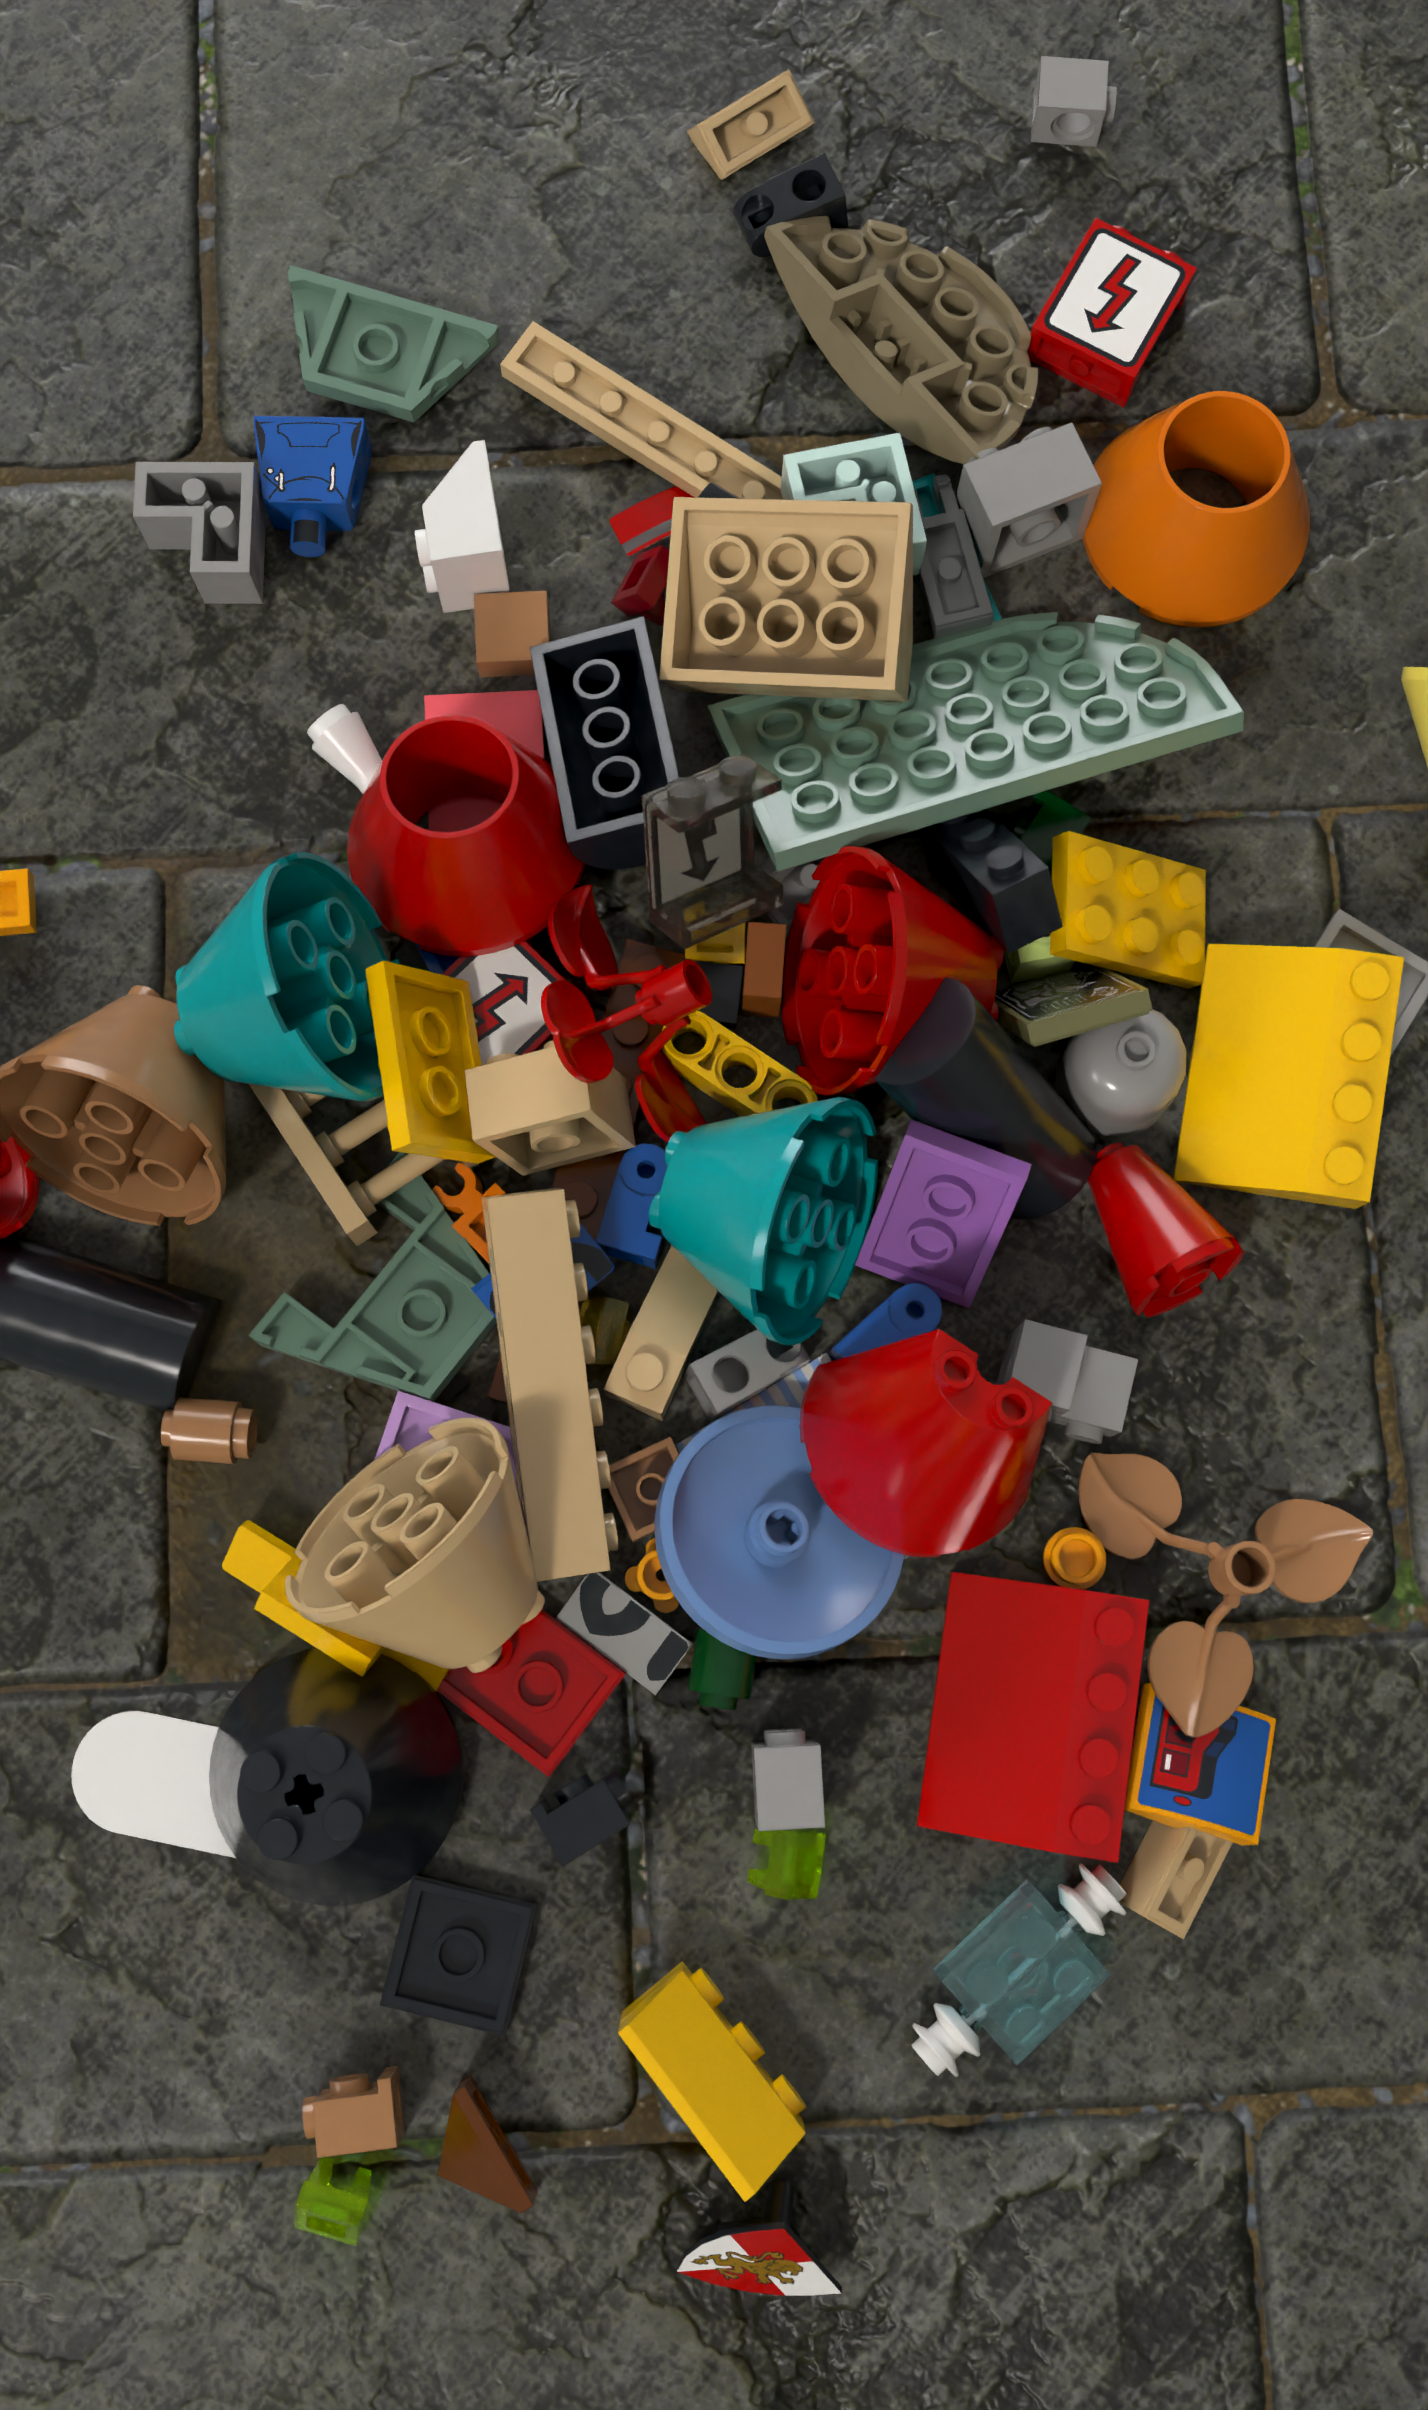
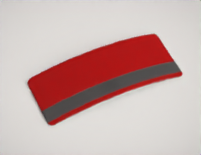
(646, 521)

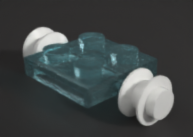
(1020, 1971)

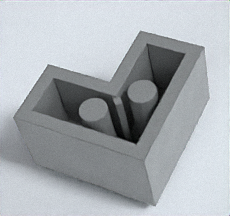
(213, 513)
(1082, 1382)

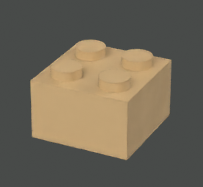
(542, 1116)

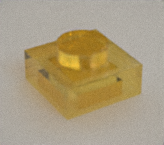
(608, 1326)

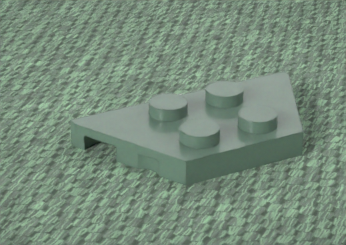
(381, 346)

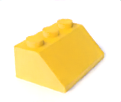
(714, 2077)

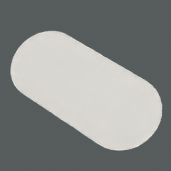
(149, 1780)

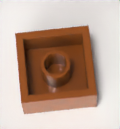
(764, 969)

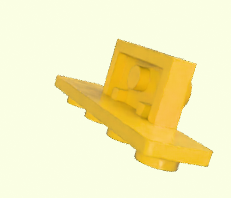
(264, 1564)

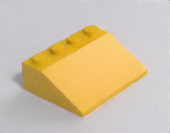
(1289, 1072)

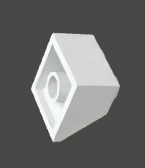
(463, 535)

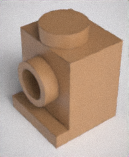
(356, 2114)

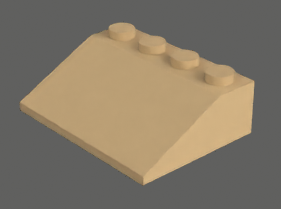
(789, 598)

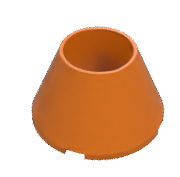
(1186, 557)

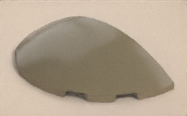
(911, 332)

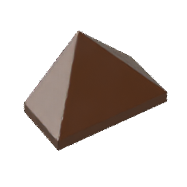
(480, 2154)

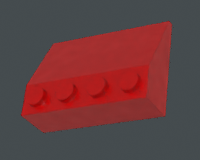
(1033, 1715)

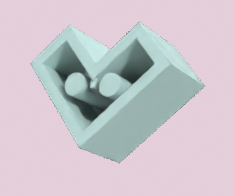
(856, 471)

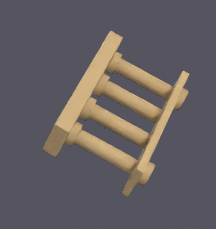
(324, 1152)

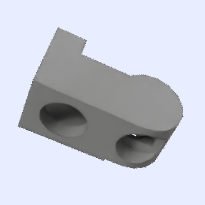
(741, 1371)

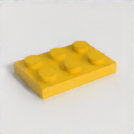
(1128, 910)
(423, 1049)

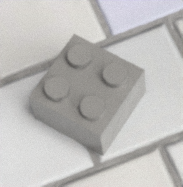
(1028, 497)

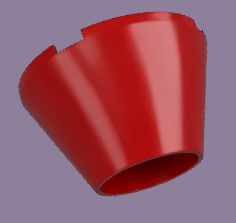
(470, 886)

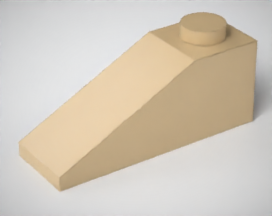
(662, 1338)

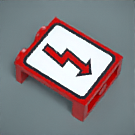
(1109, 311)
(507, 998)

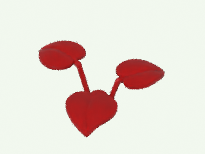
(664, 999)

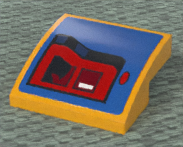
(1201, 1781)

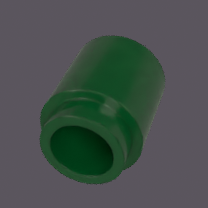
(720, 1672)

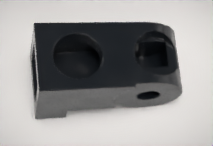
(792, 195)

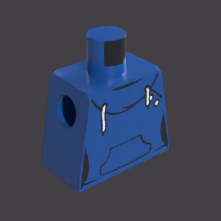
(312, 475)

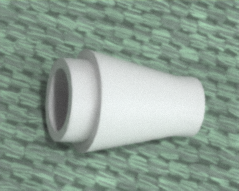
(346, 745)

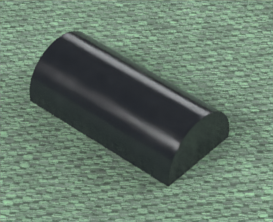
(604, 738)
(977, 1084)
(101, 1324)

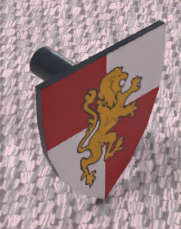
(760, 2254)

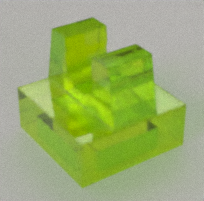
(793, 1863)
(333, 2211)

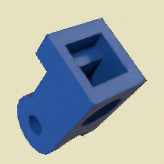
(626, 1219)
(904, 1314)

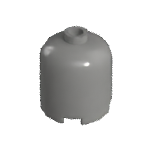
(1122, 1074)

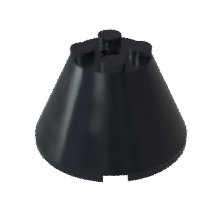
(335, 1777)

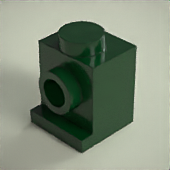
(1047, 819)

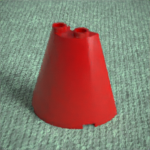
(921, 1445)

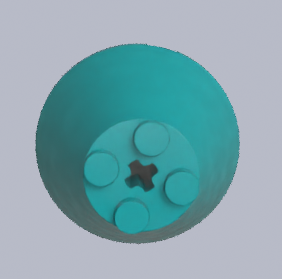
(285, 985)
(772, 1208)

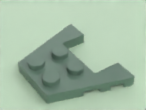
(412, 1320)

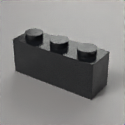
(993, 877)

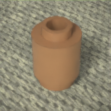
(209, 1430)

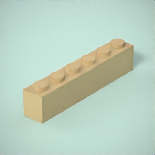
(547, 1381)

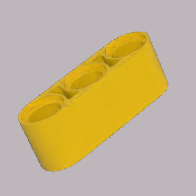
(727, 1049)

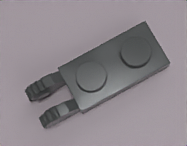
(950, 568)

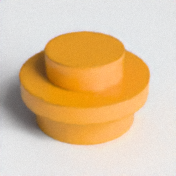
(1074, 1558)

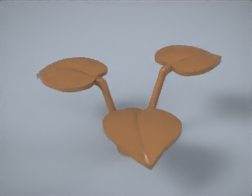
(1299, 1549)

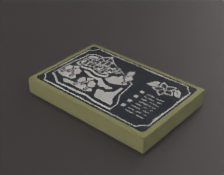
(1069, 1004)

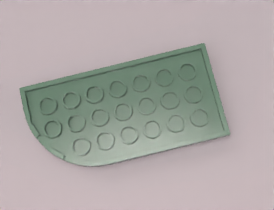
(982, 726)

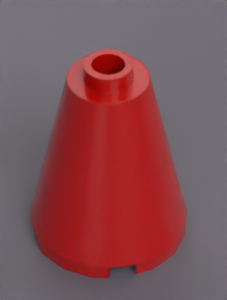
(1157, 1231)

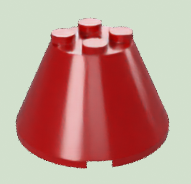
(868, 966)

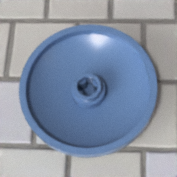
(759, 1547)

